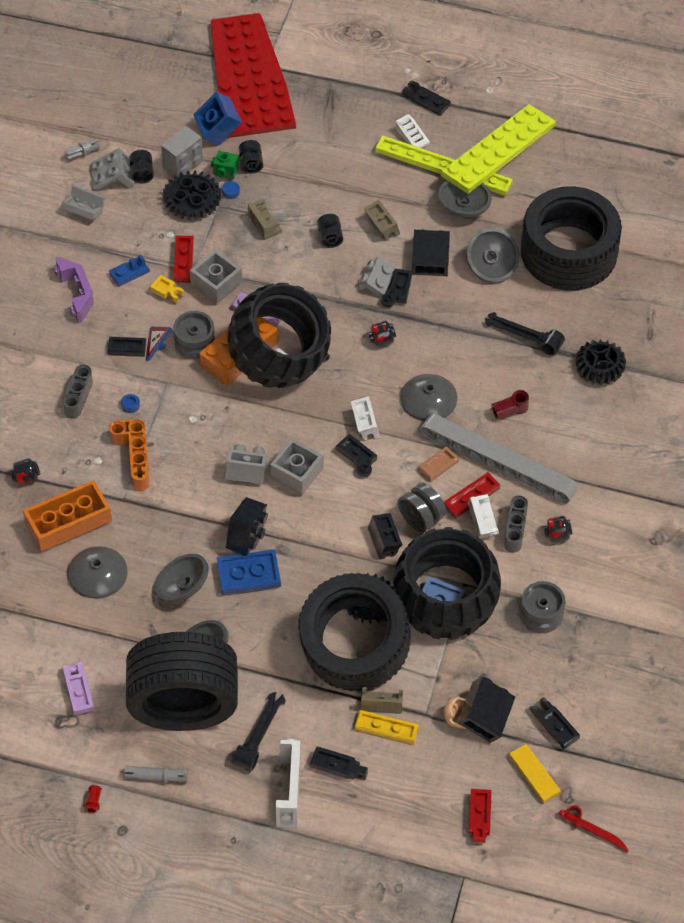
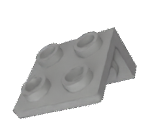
(111, 168)

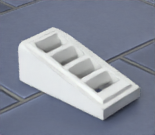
(406, 123)

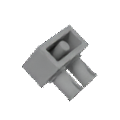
(246, 465)

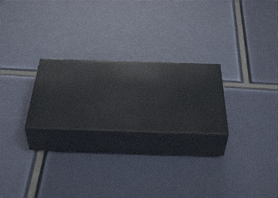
(127, 346)

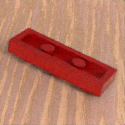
(183, 258)
(458, 502)

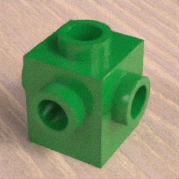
(225, 164)

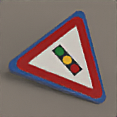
(156, 337)

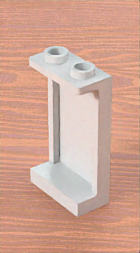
(288, 809)

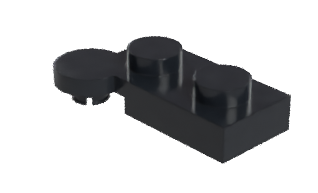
(399, 288)
(358, 454)

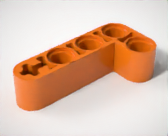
(124, 433)

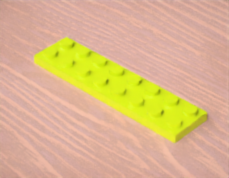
(498, 148)

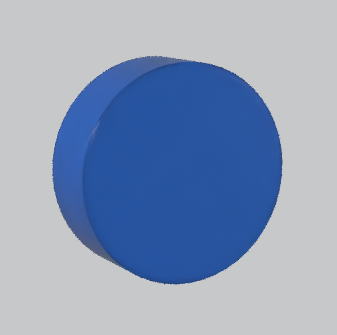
(230, 189)
(130, 403)

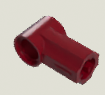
(511, 405)

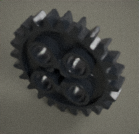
(192, 195)

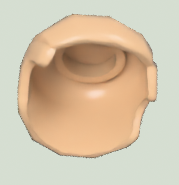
(453, 710)

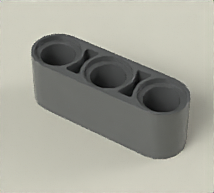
(78, 391)
(516, 531)

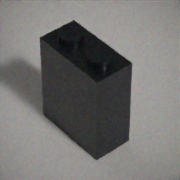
(430, 252)
(486, 709)

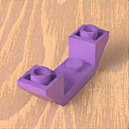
(68, 271)

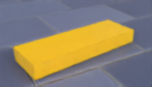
(386, 727)
(534, 773)

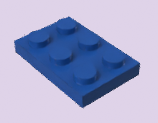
(248, 572)

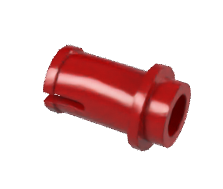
(92, 803)

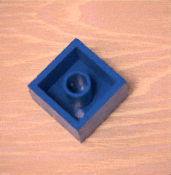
(217, 118)

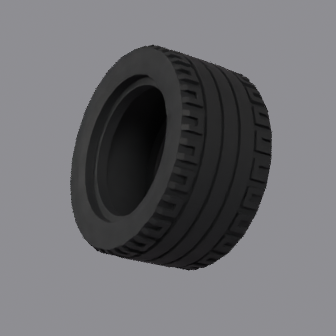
(570, 208)
(346, 592)
(181, 681)

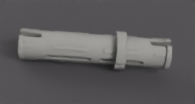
(164, 774)

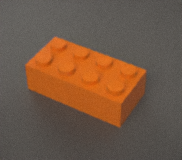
(217, 359)
(67, 515)

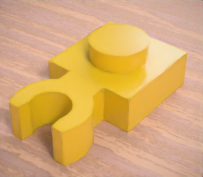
(165, 287)

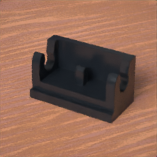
(384, 535)

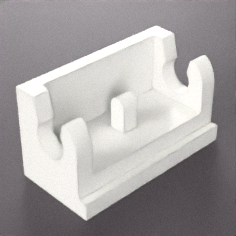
(365, 417)
(482, 516)

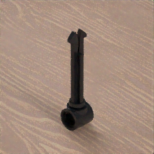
(549, 342)
(247, 754)

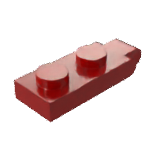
(480, 814)

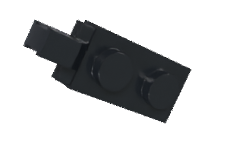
(337, 764)

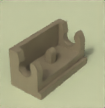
(382, 219)
(263, 220)
(381, 701)

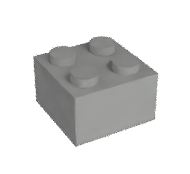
(182, 152)
(216, 276)
(296, 466)

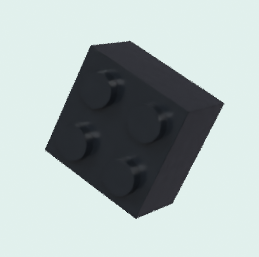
(246, 526)

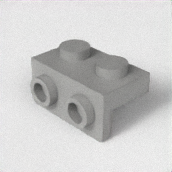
(84, 203)
(377, 276)

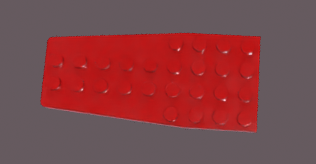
(251, 75)

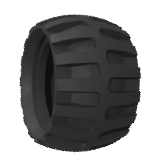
(296, 309)
(456, 550)

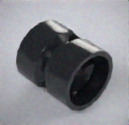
(250, 156)
(141, 166)
(330, 230)

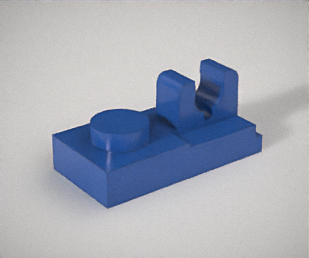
(129, 271)

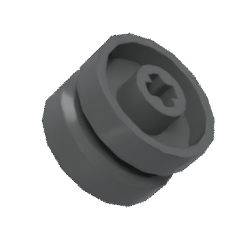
(193, 333)
(422, 507)
(542, 607)

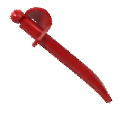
(579, 822)

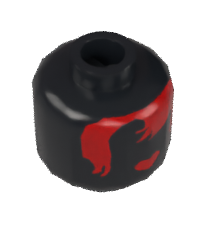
(382, 333)
(25, 471)
(558, 529)

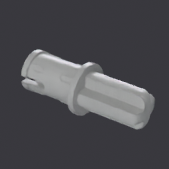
(82, 149)

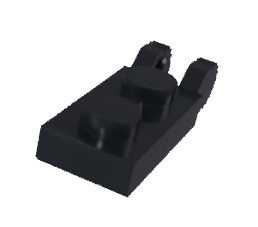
(426, 98)
(555, 723)

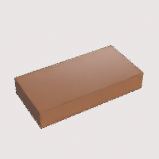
(438, 464)

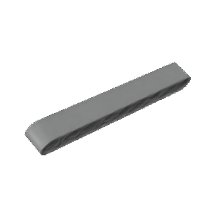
(499, 458)

